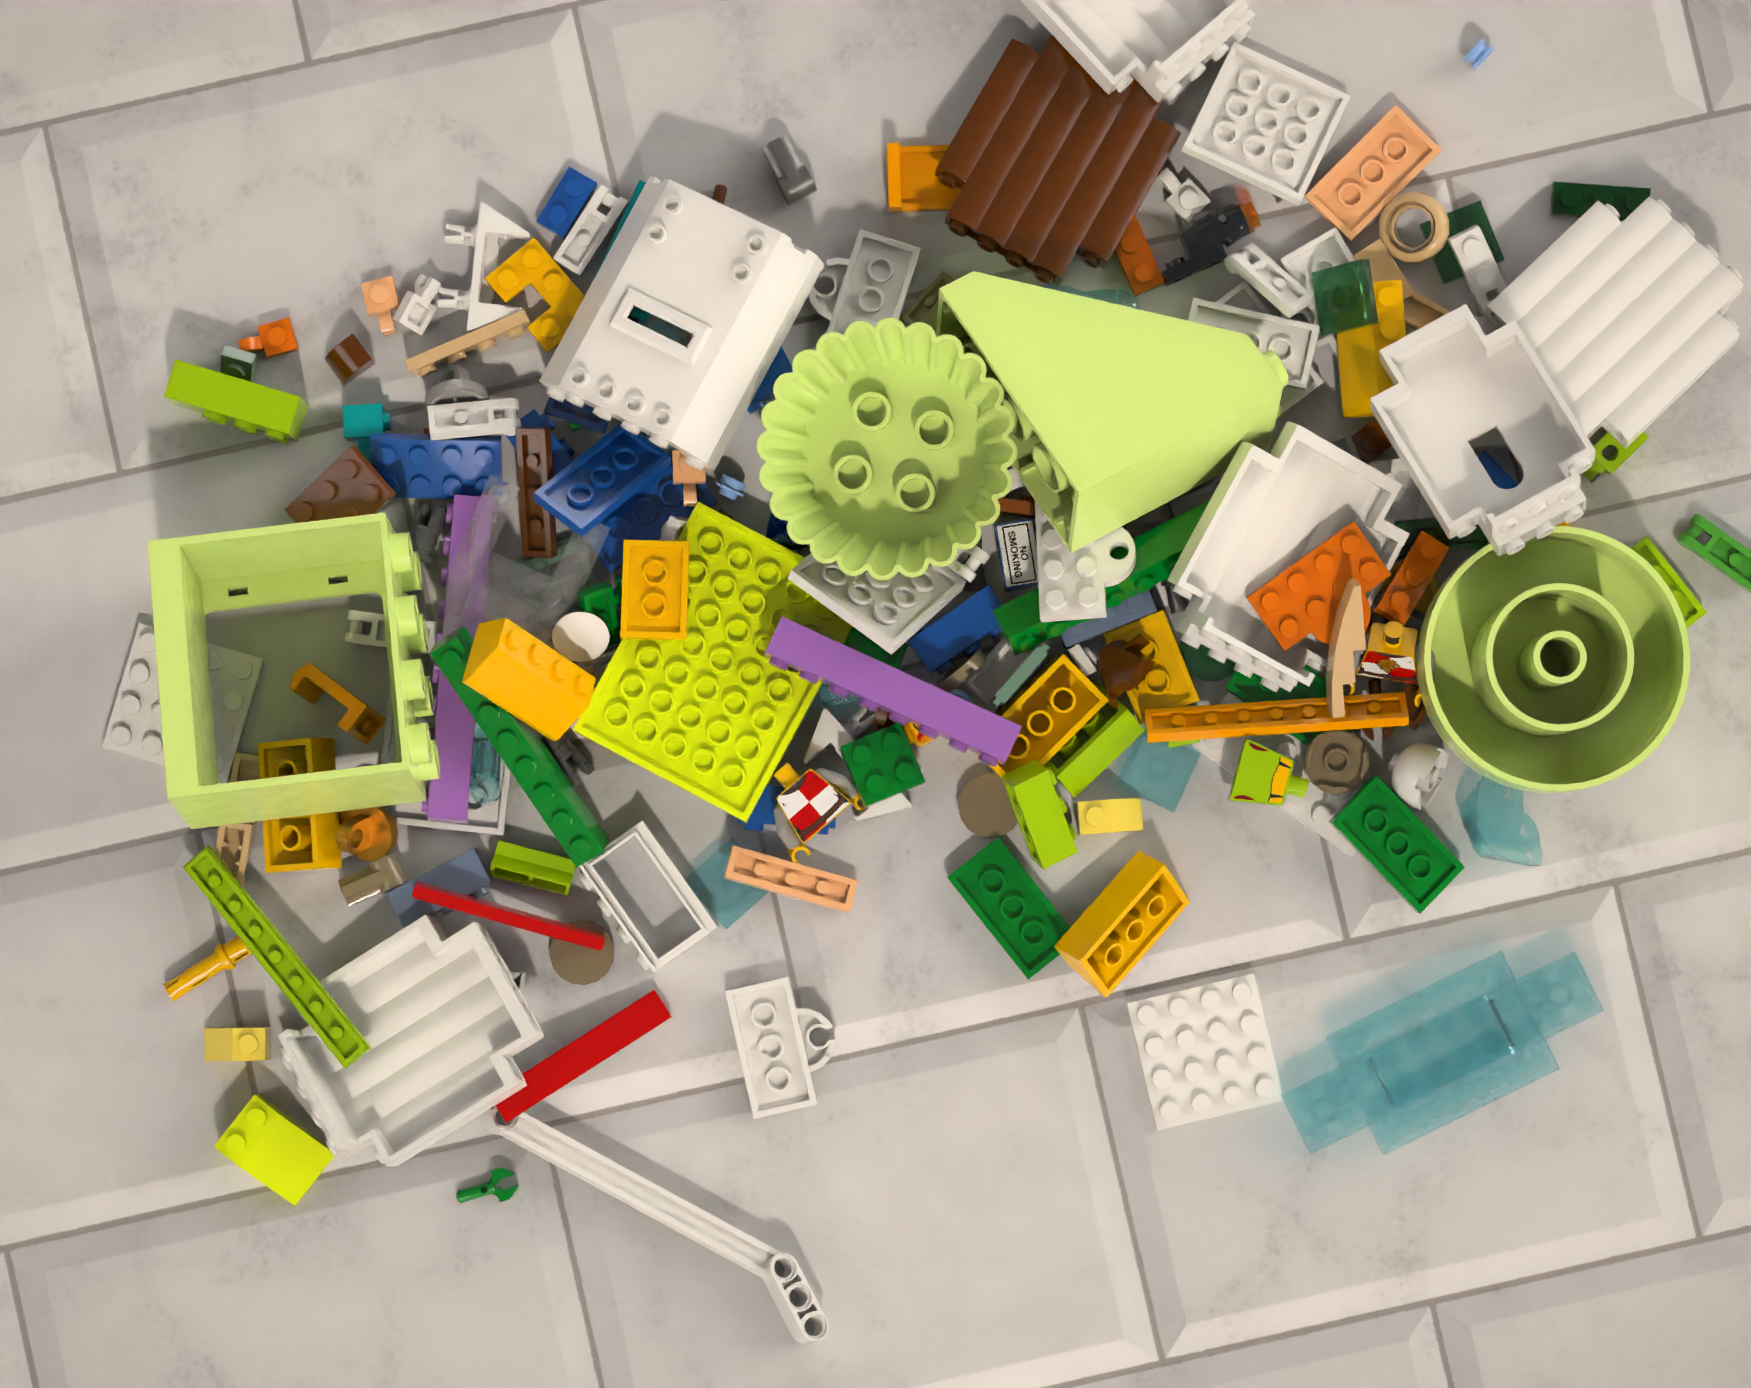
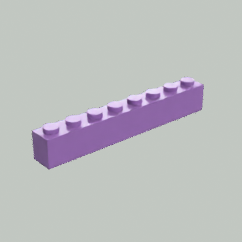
(892, 691)

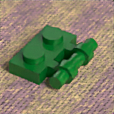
(601, 601)

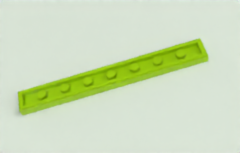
(277, 957)

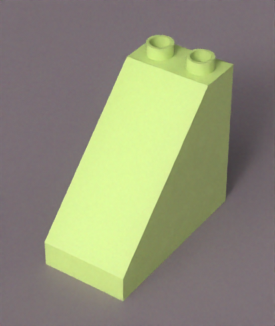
(1112, 398)

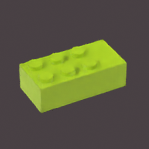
(238, 401)

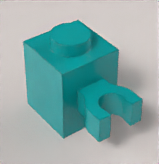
(363, 420)

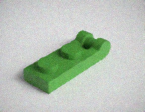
(1719, 551)

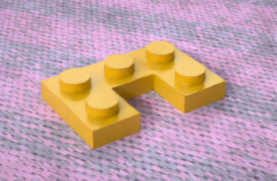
(536, 268)

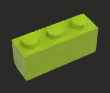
(1040, 813)

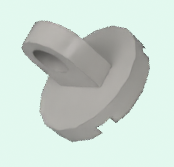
(455, 388)

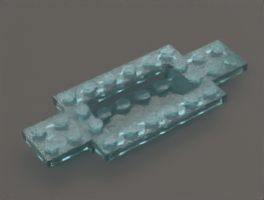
(1435, 1041)

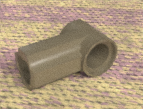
(380, 877)

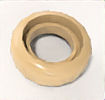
(1437, 217)

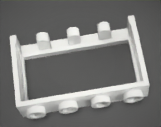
(627, 929)

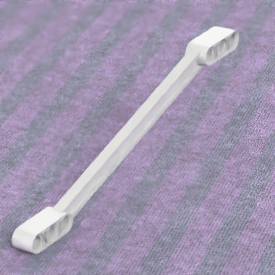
(673, 1213)

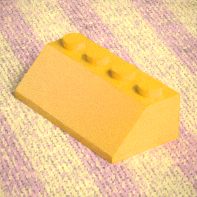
(1358, 351)
(527, 678)
(1050, 712)
(306, 840)
(1122, 923)

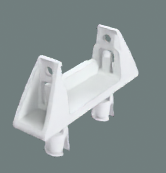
(485, 241)
(838, 733)

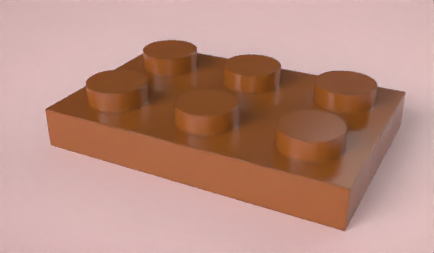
(342, 490)

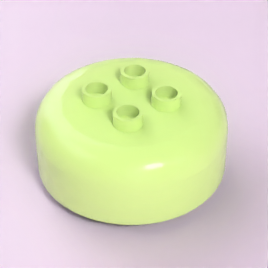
(1554, 661)

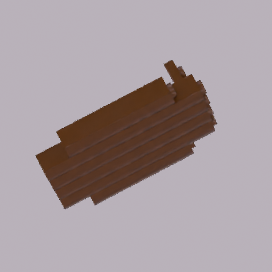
(1052, 162)

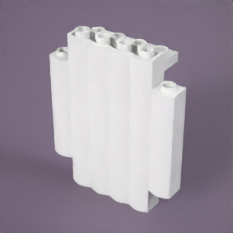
(1148, 39)
(1623, 315)
(1259, 524)
(439, 1035)

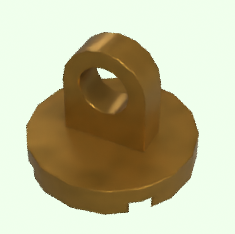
(367, 833)

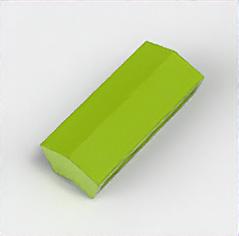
(533, 868)

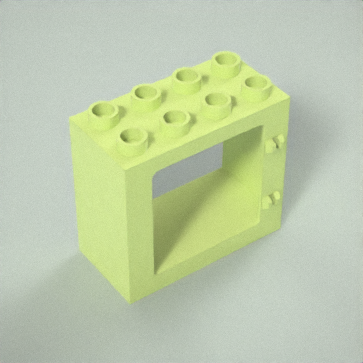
(281, 567)

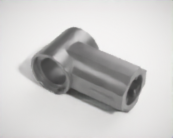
(792, 177)

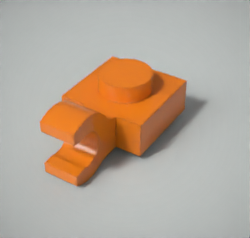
(274, 338)

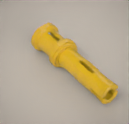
(224, 957)

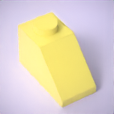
(1109, 816)
(237, 1044)

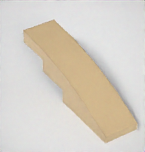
(1346, 637)
(236, 840)

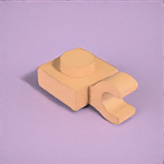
(381, 300)
(687, 476)

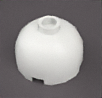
(1417, 773)

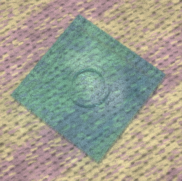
(1157, 772)
(723, 897)

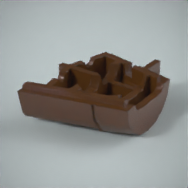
(1123, 666)

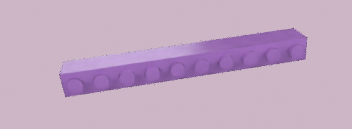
(453, 722)

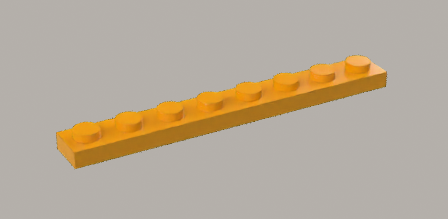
(1273, 717)

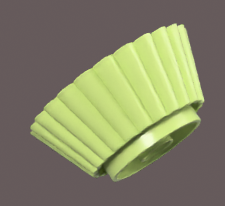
(886, 449)

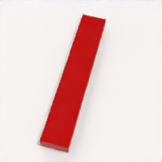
(508, 916)
(585, 1053)

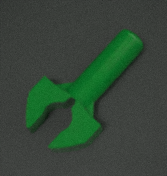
(488, 1188)

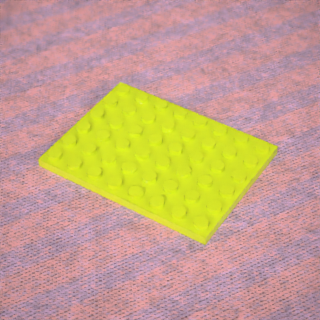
(712, 705)

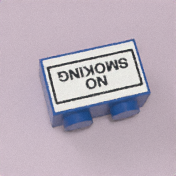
(1017, 554)

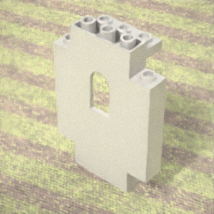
(1459, 386)

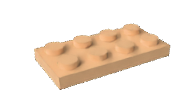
(1372, 173)

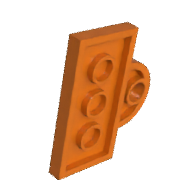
(1309, 591)

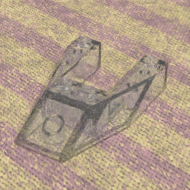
(493, 587)

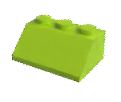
(1094, 746)

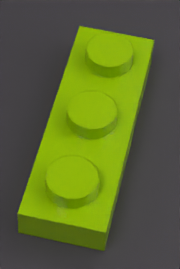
(1688, 604)

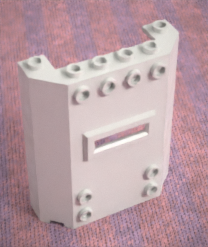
(707, 274)

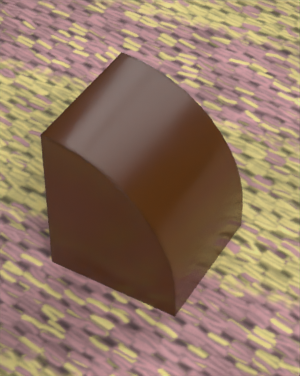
(349, 359)

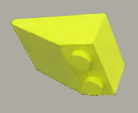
(274, 1149)

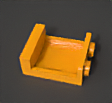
(913, 179)
(358, 721)

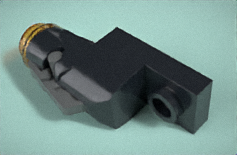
(1207, 236)

